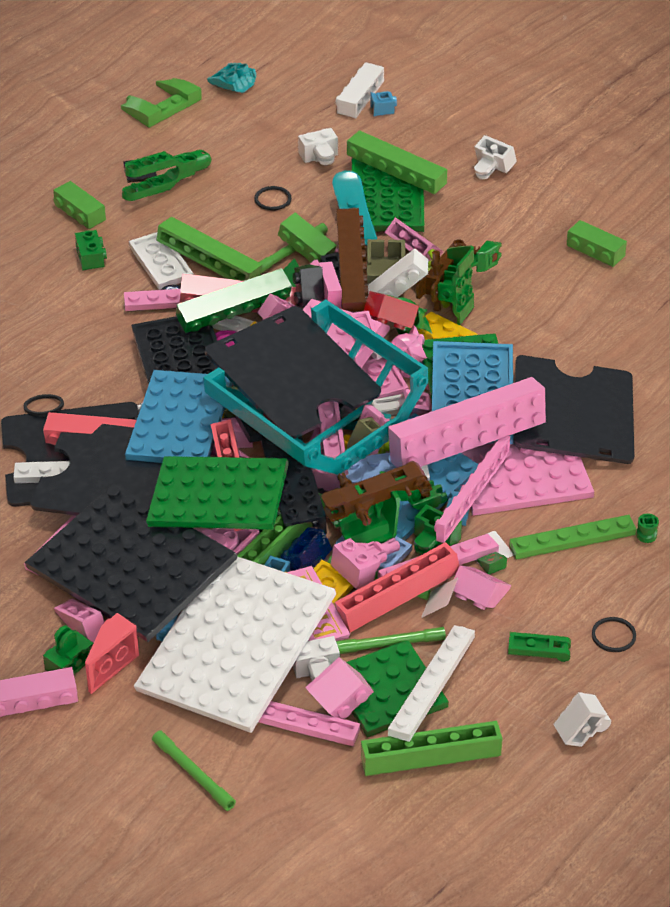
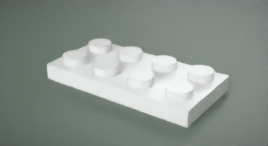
(159, 261)

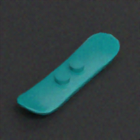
(350, 194)

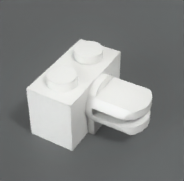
(318, 146)
(493, 155)
(316, 657)
(582, 720)

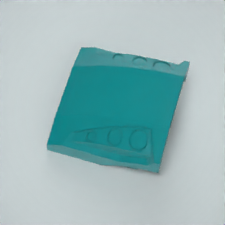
(234, 77)

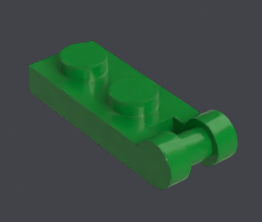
(540, 645)

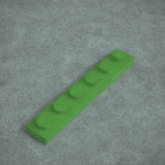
(572, 536)

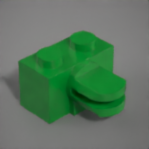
(425, 533)
(69, 650)

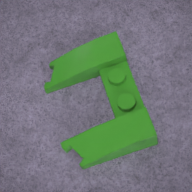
(183, 95)

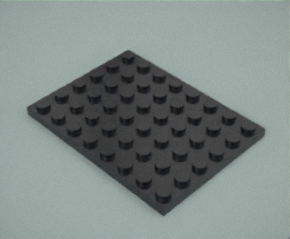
(127, 567)

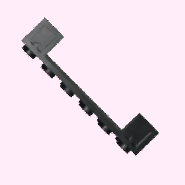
(300, 495)

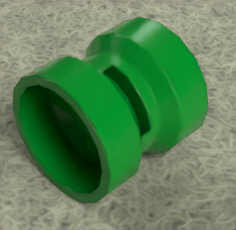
(647, 528)

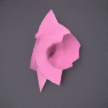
(411, 344)

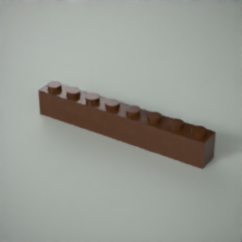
(351, 257)

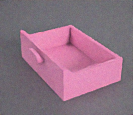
(332, 287)

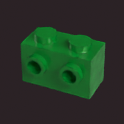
(90, 249)

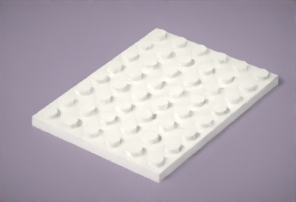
(236, 643)

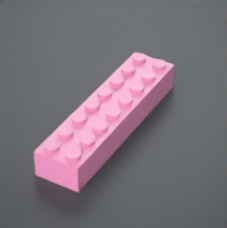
(468, 424)

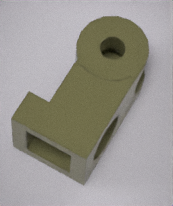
(362, 429)

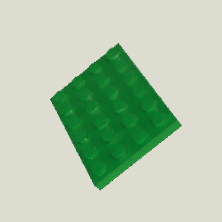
(390, 198)
(218, 492)

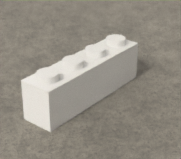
(357, 92)
(401, 275)

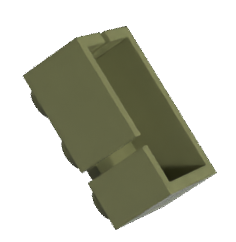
(376, 262)

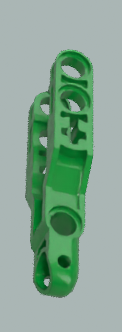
(186, 165)

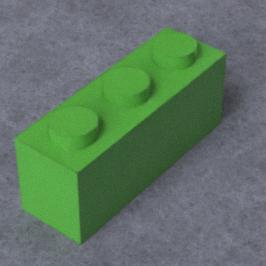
(79, 204)
(305, 238)
(596, 243)

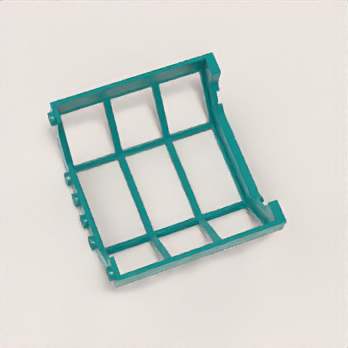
(310, 453)

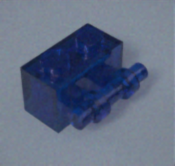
(307, 549)

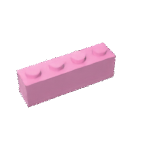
(37, 691)

